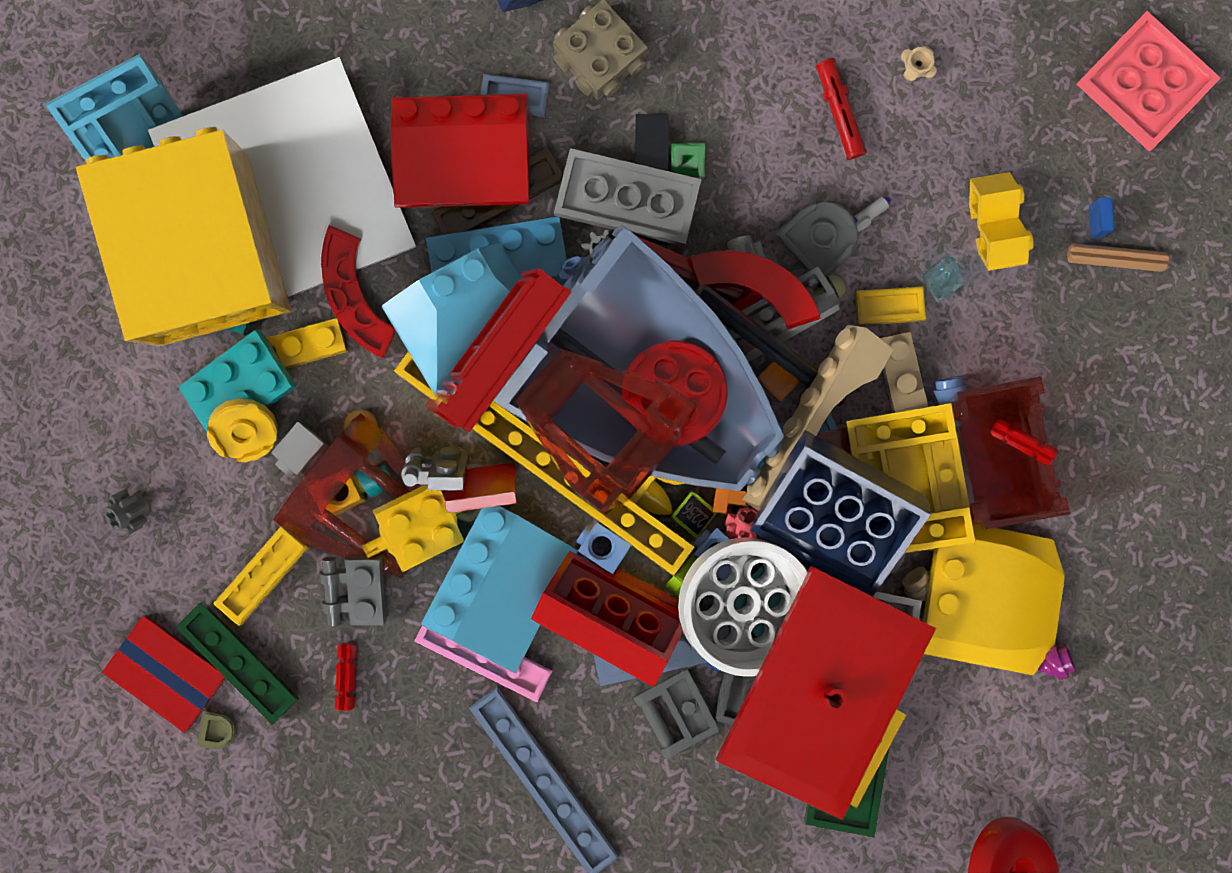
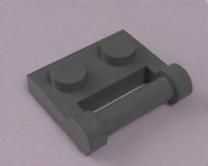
(687, 709)

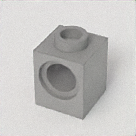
(299, 450)

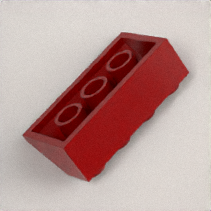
(609, 618)

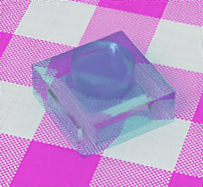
(943, 278)

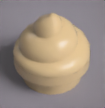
(916, 583)

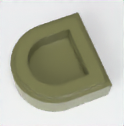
(216, 730)

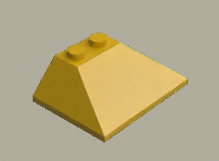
(924, 454)

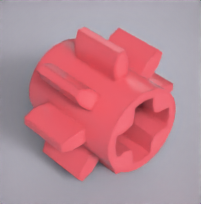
(739, 525)

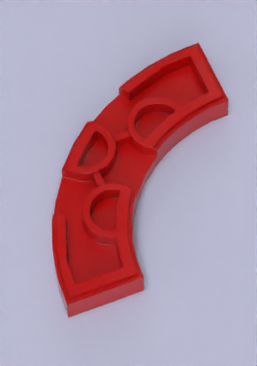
(759, 275)
(345, 295)

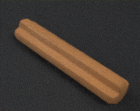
(1117, 257)

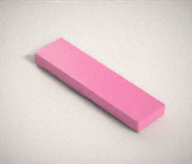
(527, 681)

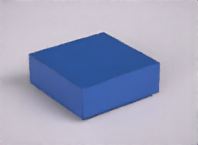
(1101, 217)

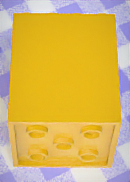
(183, 238)

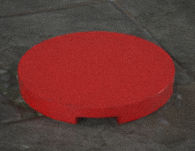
(691, 373)

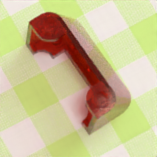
(1004, 480)

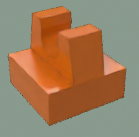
(726, 499)

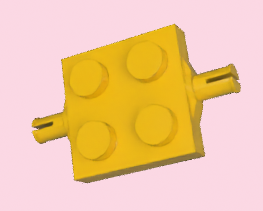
(415, 528)

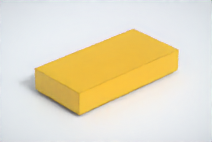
(890, 305)

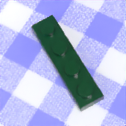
(237, 663)

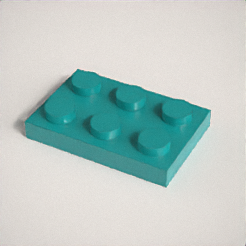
(244, 372)

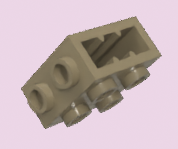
(599, 50)

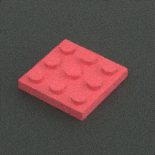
(1148, 81)

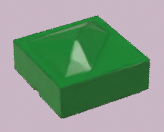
(688, 158)

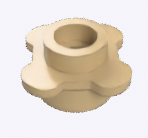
(920, 54)

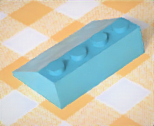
(496, 587)

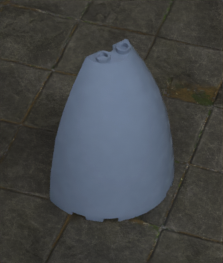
(623, 308)

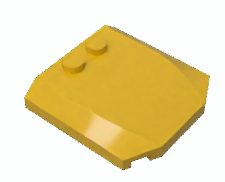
(995, 600)

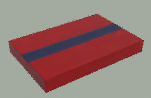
(164, 673)

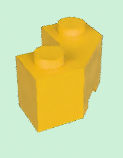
(996, 205)

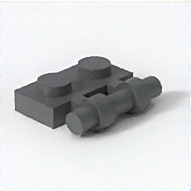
(441, 472)
(364, 588)

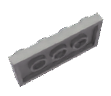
(627, 195)

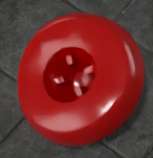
(1011, 847)

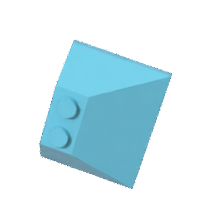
(115, 109)
(449, 309)

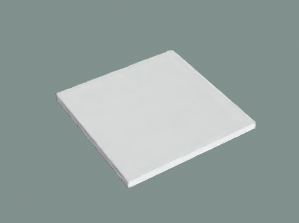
(310, 168)

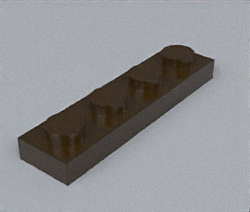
(456, 219)

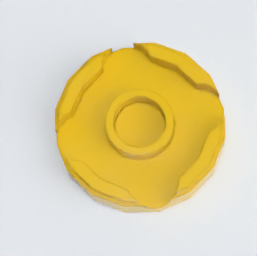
(242, 430)

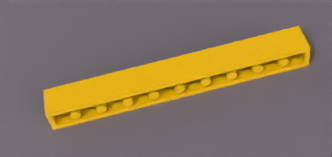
(524, 447)

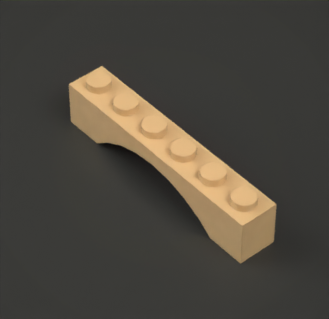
(851, 363)

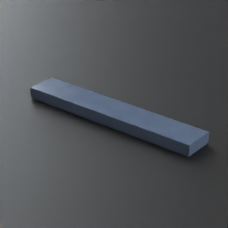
(544, 782)

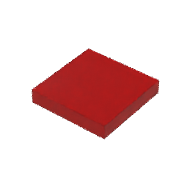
(484, 488)

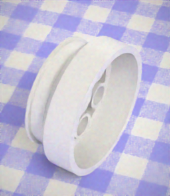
(739, 652)

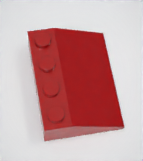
(461, 150)

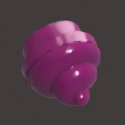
(1058, 663)

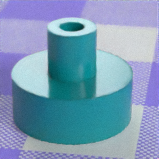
(369, 485)

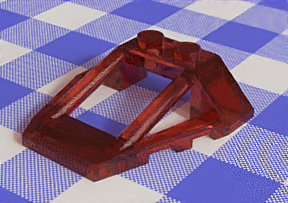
(638, 459)
(328, 477)

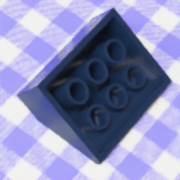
(840, 513)

